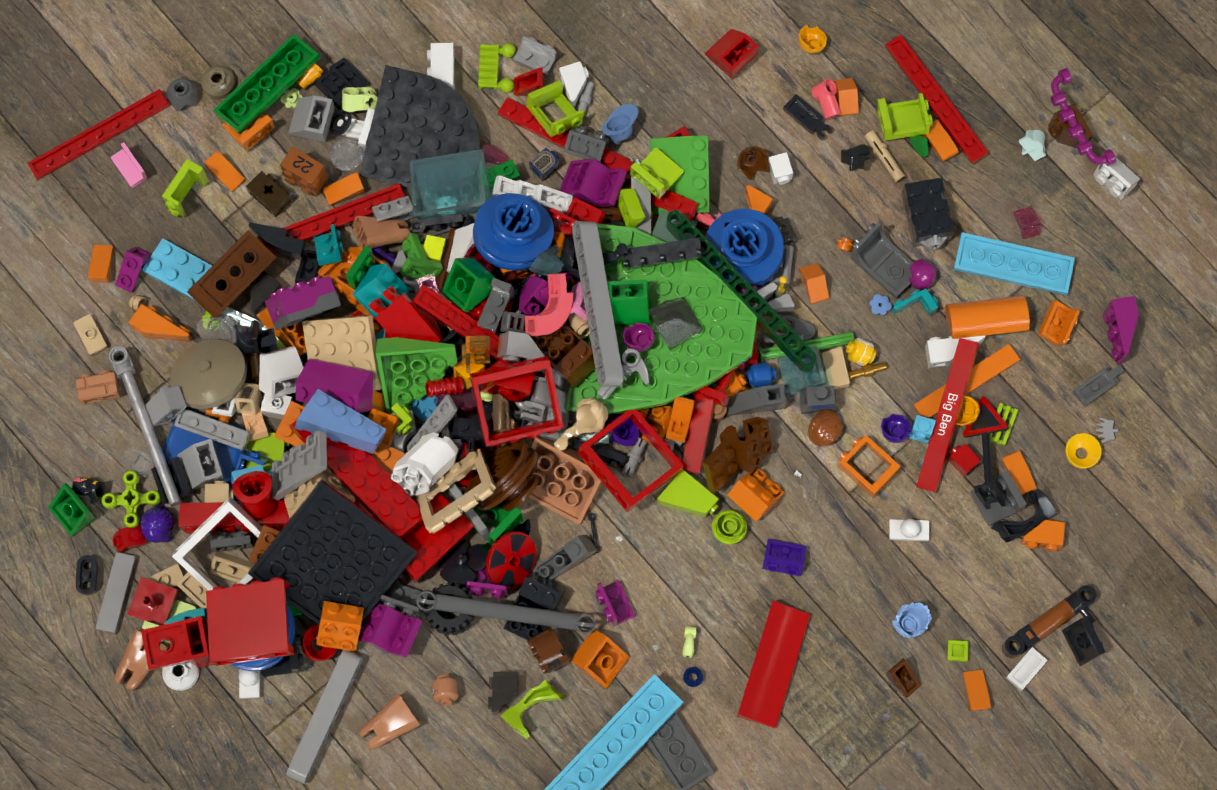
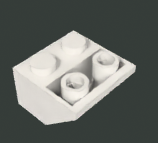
(1116, 178)
(279, 372)

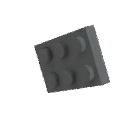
(882, 260)

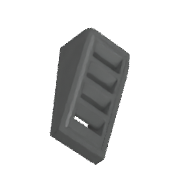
(506, 322)

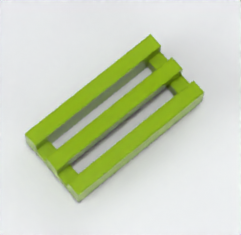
(1007, 409)

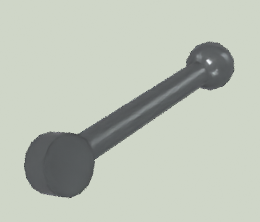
(422, 238)

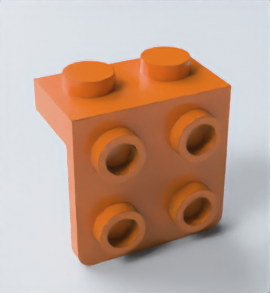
(340, 626)

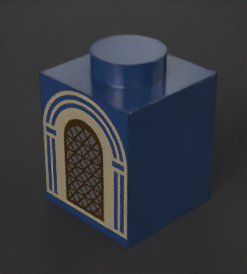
(544, 164)

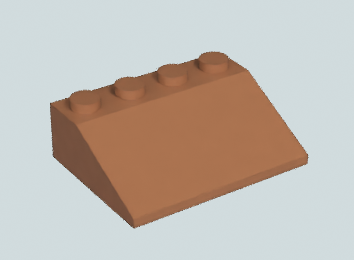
(563, 481)

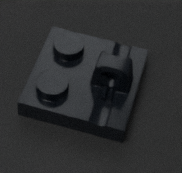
(1083, 641)

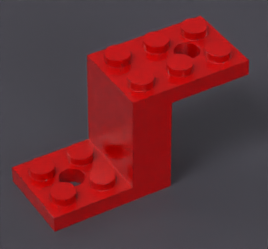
(187, 640)

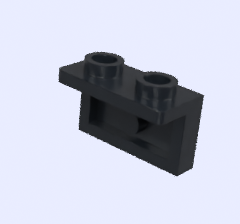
(179, 477)

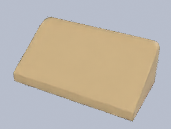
(836, 368)
(229, 566)

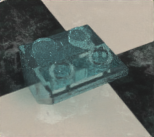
(795, 380)

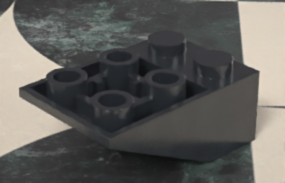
(535, 593)

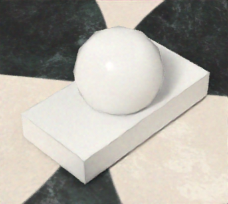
(909, 530)
(249, 684)

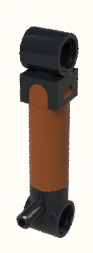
(1050, 621)

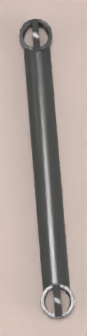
(506, 612)

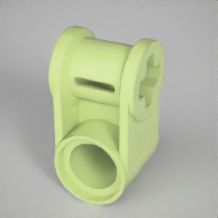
(358, 98)

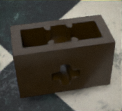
(272, 202)

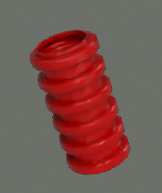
(445, 386)

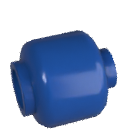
(761, 374)

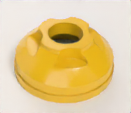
(1089, 444)

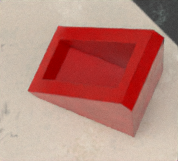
(528, 82)

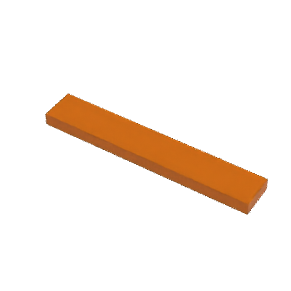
(979, 375)

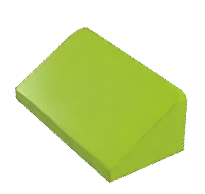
(630, 207)

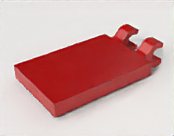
(403, 318)

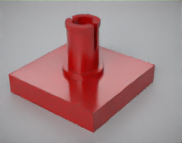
(153, 602)

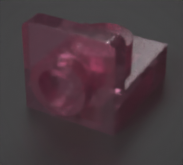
(1028, 222)

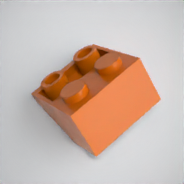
(756, 493)

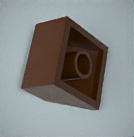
(1059, 130)

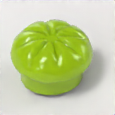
(729, 527)

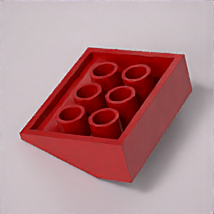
(434, 546)

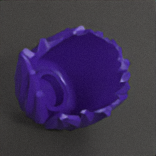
(157, 524)

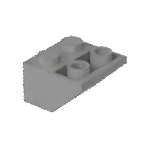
(312, 118)
(517, 347)
(202, 464)

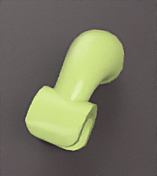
(688, 648)

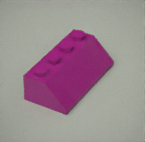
(342, 382)

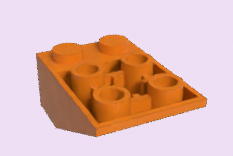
(290, 335)

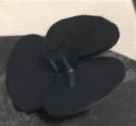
(457, 565)

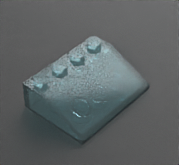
(449, 184)

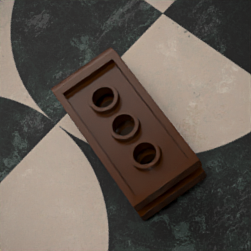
(216, 300)

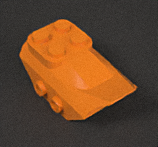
(337, 273)

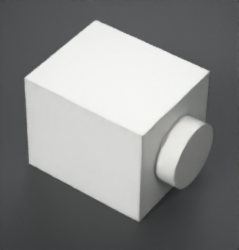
(780, 168)

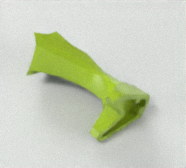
(538, 694)

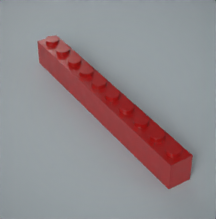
(194, 514)

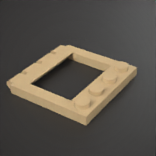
(472, 461)

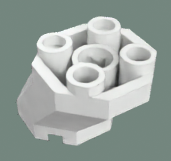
(425, 464)

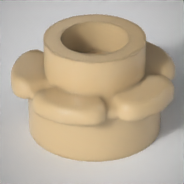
(136, 301)

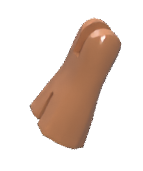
(380, 233)
(134, 662)
(390, 722)

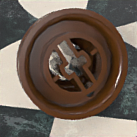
(511, 476)

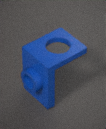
(253, 456)

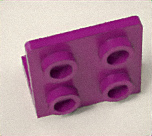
(484, 585)
(616, 604)

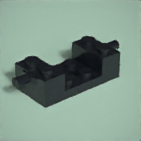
(468, 427)

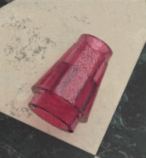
(493, 155)

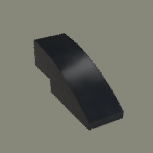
(279, 240)

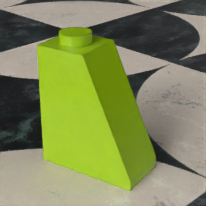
(688, 496)

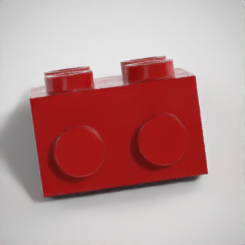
(579, 211)

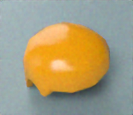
(812, 39)
(969, 411)

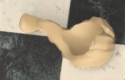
(590, 418)

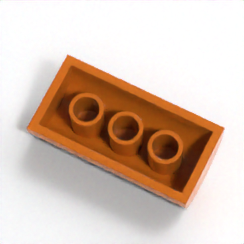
(987, 317)

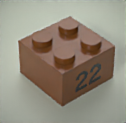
(303, 172)

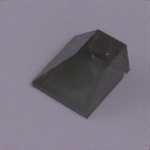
(675, 321)

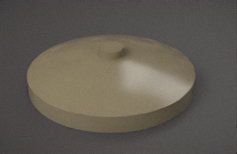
(209, 373)

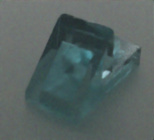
(547, 262)

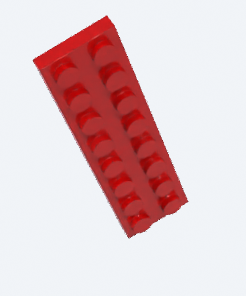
(370, 485)

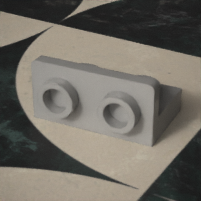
(535, 55)

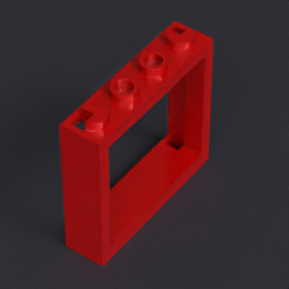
(530, 431)
(609, 479)

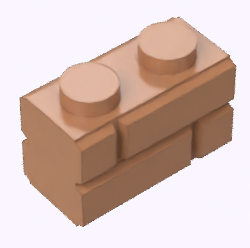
(97, 387)

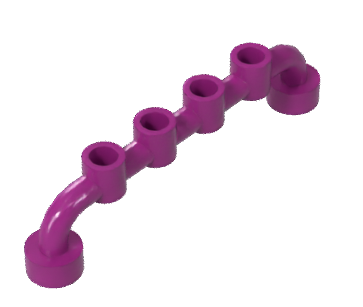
(1076, 130)

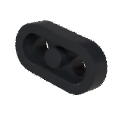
(86, 575)

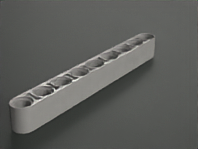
(597, 303)

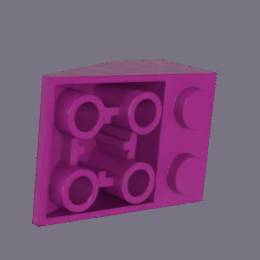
(1121, 319)

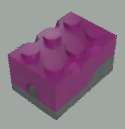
(302, 302)

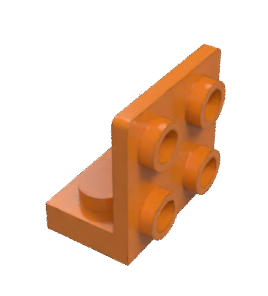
(253, 133)

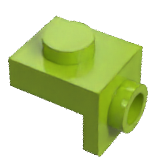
(403, 414)

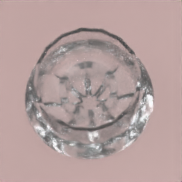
(346, 154)

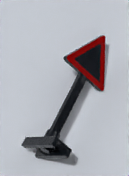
(987, 423)

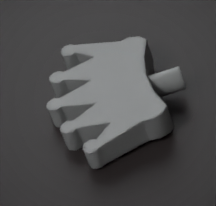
(1107, 430)

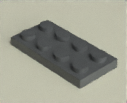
(679, 754)

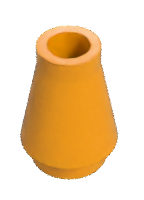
(310, 76)

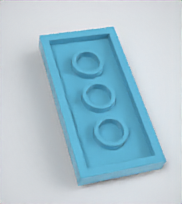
(176, 267)

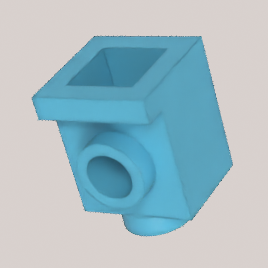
(922, 429)

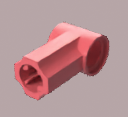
(825, 94)

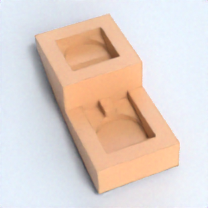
(255, 425)

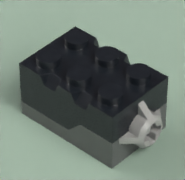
(927, 213)

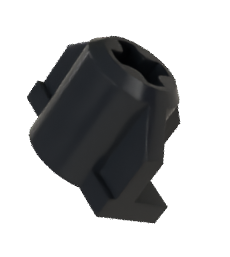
(855, 156)

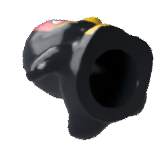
(89, 487)

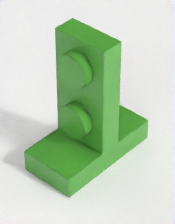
(417, 263)

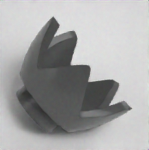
(187, 97)

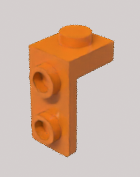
(680, 419)

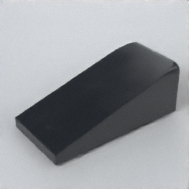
(308, 267)

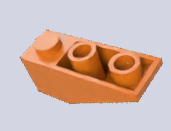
(152, 325)

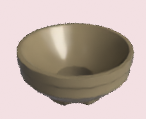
(221, 89)

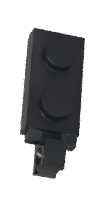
(438, 222)

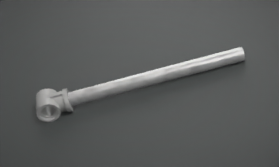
(125, 370)

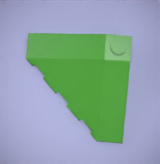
(408, 365)

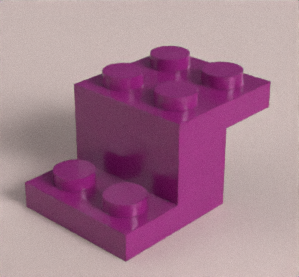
(593, 182)
(389, 630)

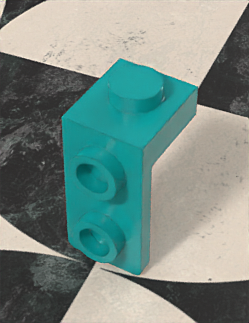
(928, 302)

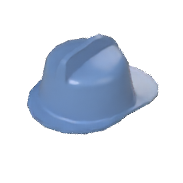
(620, 123)

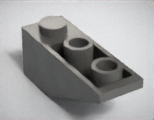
(757, 400)
(566, 557)

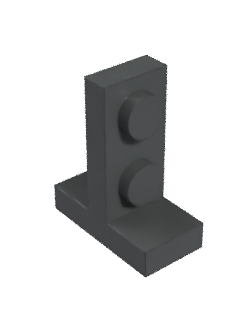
(496, 305)

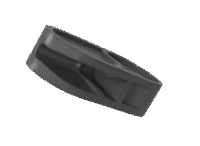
(800, 327)

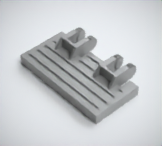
(544, 412)
(299, 465)

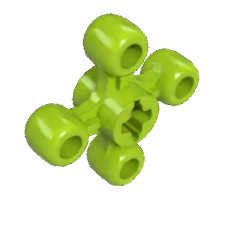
(122, 500)

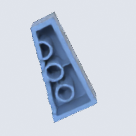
(340, 423)

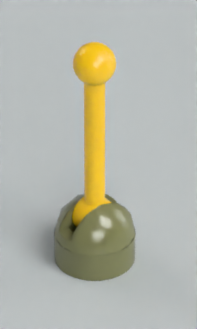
(781, 287)

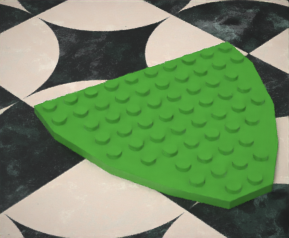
(691, 365)

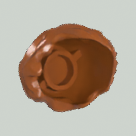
(825, 428)

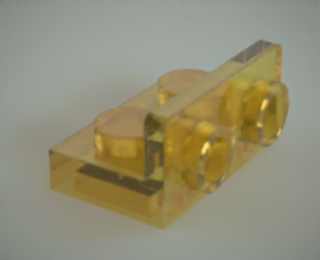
(475, 351)

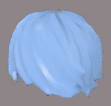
(912, 620)

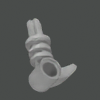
(627, 368)

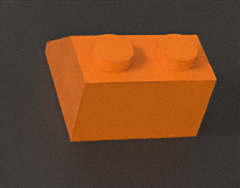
(599, 658)

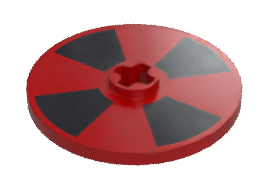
(508, 571)

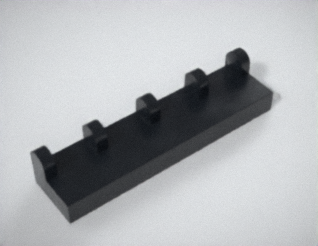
(663, 253)

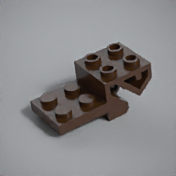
(738, 452)

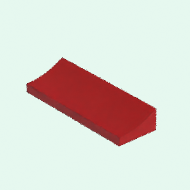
(773, 665)

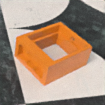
(870, 489)

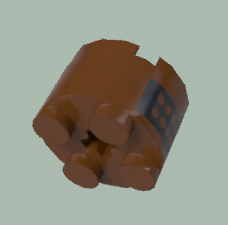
(548, 649)

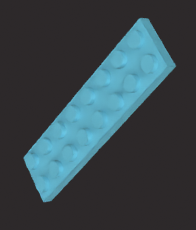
(619, 738)

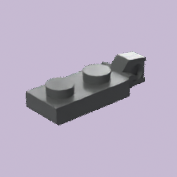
(1097, 385)

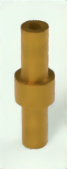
(867, 370)

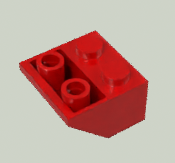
(732, 52)

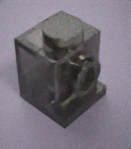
(788, 236)

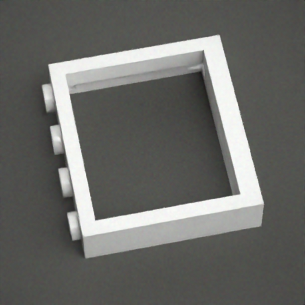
(228, 506)

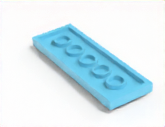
(1014, 263)

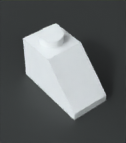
(574, 80)

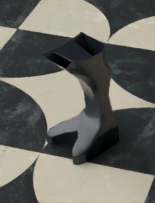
(254, 340)
(1043, 511)

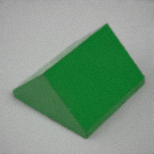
(70, 510)

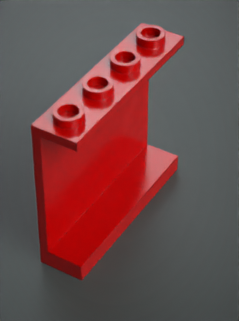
(248, 622)

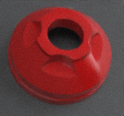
(324, 653)

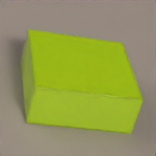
(957, 651)

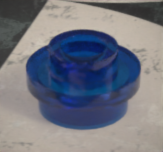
(693, 670)

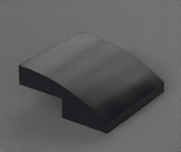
(338, 77)

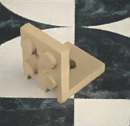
(296, 497)

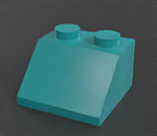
(375, 283)

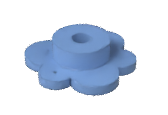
(879, 300)

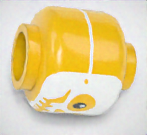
(861, 352)

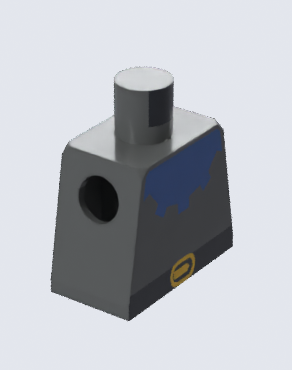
(818, 399)

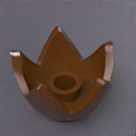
(752, 165)

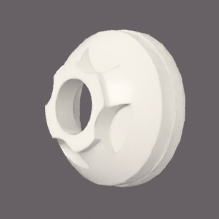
(182, 682)

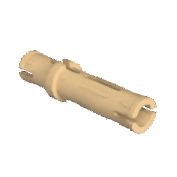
(883, 154)

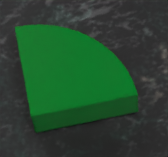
(920, 145)

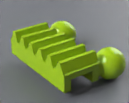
(489, 66)

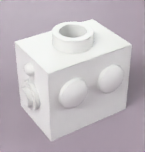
(276, 406)

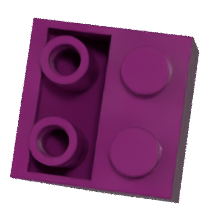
(534, 296)

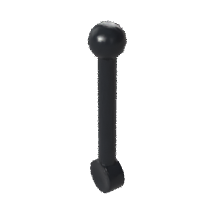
(591, 517)

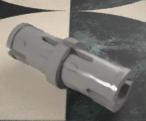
(634, 458)

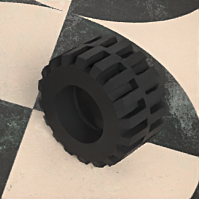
(454, 625)

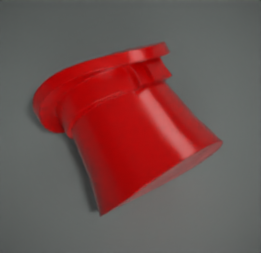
(255, 493)

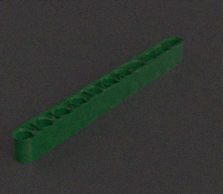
(750, 294)

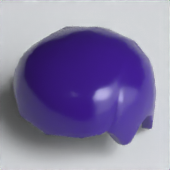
(895, 428)

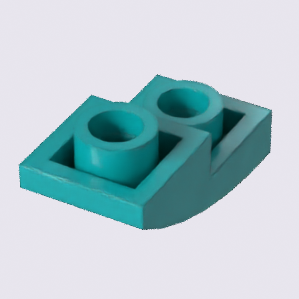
(190, 613)

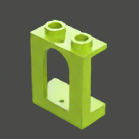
(546, 95)

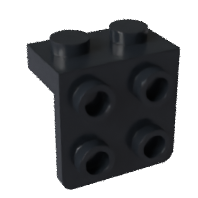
(288, 664)

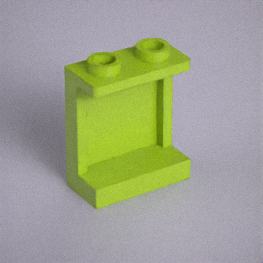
(904, 118)
(180, 186)

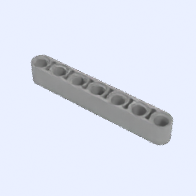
(324, 716)

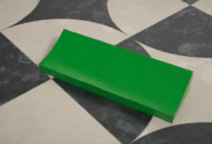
(266, 84)

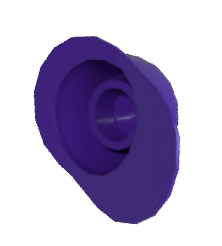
(626, 433)

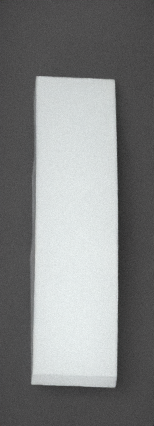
(544, 195)

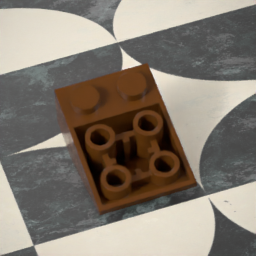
(567, 354)

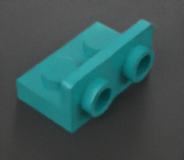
(329, 247)

